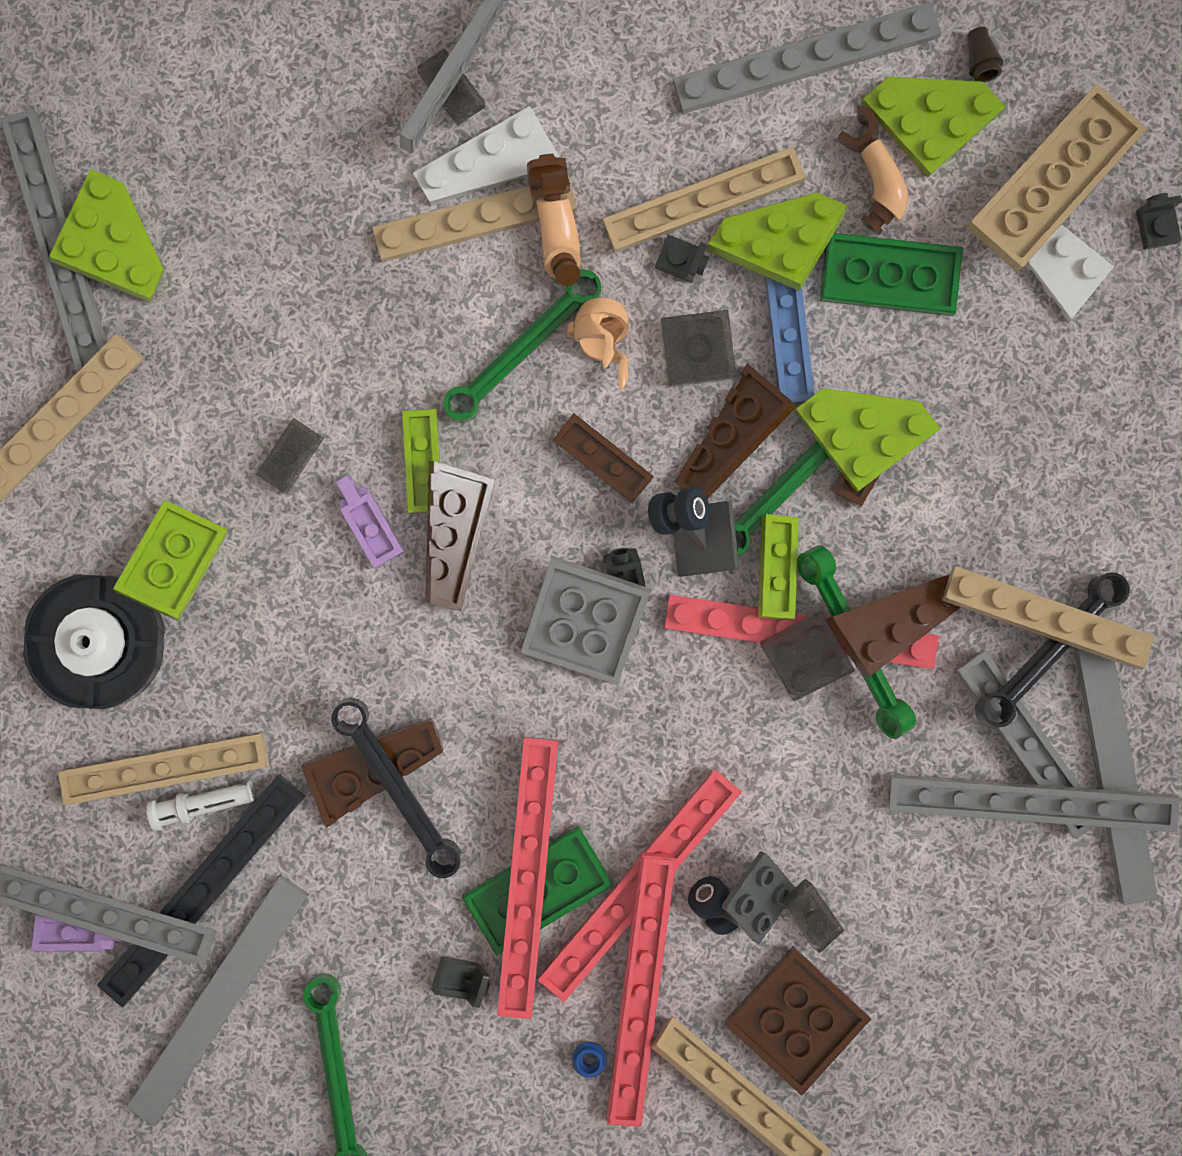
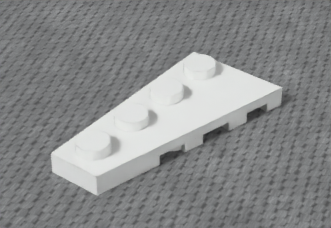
(486, 159)
(1068, 270)

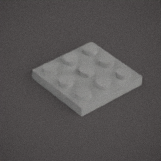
(585, 620)

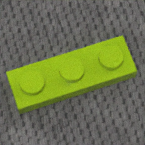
(420, 447)
(778, 567)

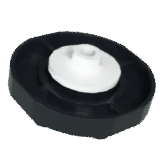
(92, 643)

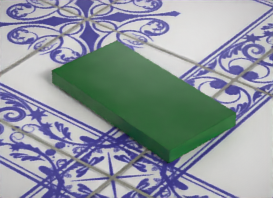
(891, 274)
(571, 880)

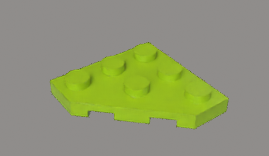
(932, 115)
(780, 238)
(108, 240)
(865, 430)

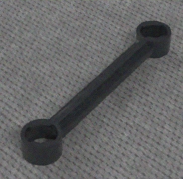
(1047, 655)
(397, 788)

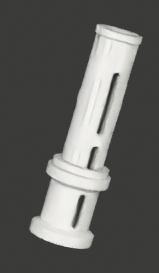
(186, 807)

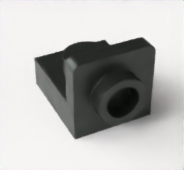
(1159, 221)
(682, 258)
(625, 564)

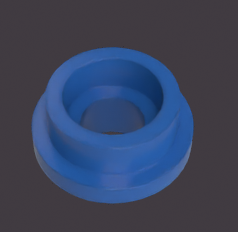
(593, 1069)

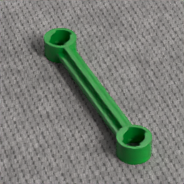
(520, 349)
(779, 492)
(894, 715)
(334, 1066)

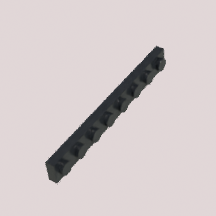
(207, 883)

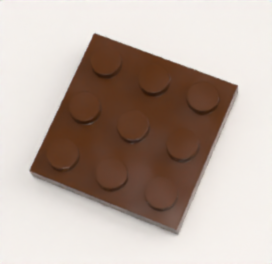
(797, 1020)

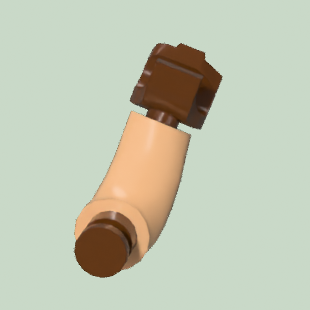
(890, 189)
(558, 226)

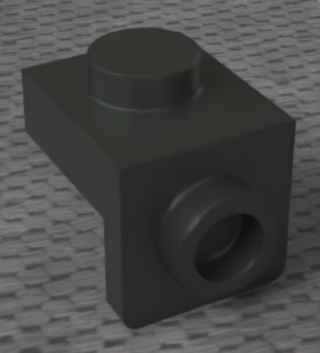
(461, 980)

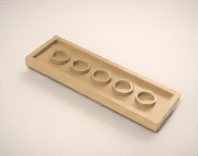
(1056, 178)

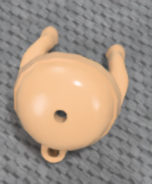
(598, 328)

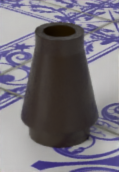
(984, 57)

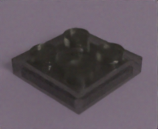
(698, 348)
(807, 656)

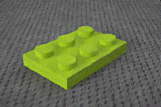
(171, 560)

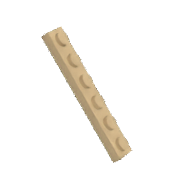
(703, 199)
(458, 223)
(65, 411)
(1048, 618)
(163, 769)
(735, 1092)

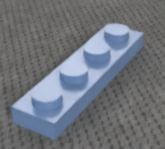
(789, 341)

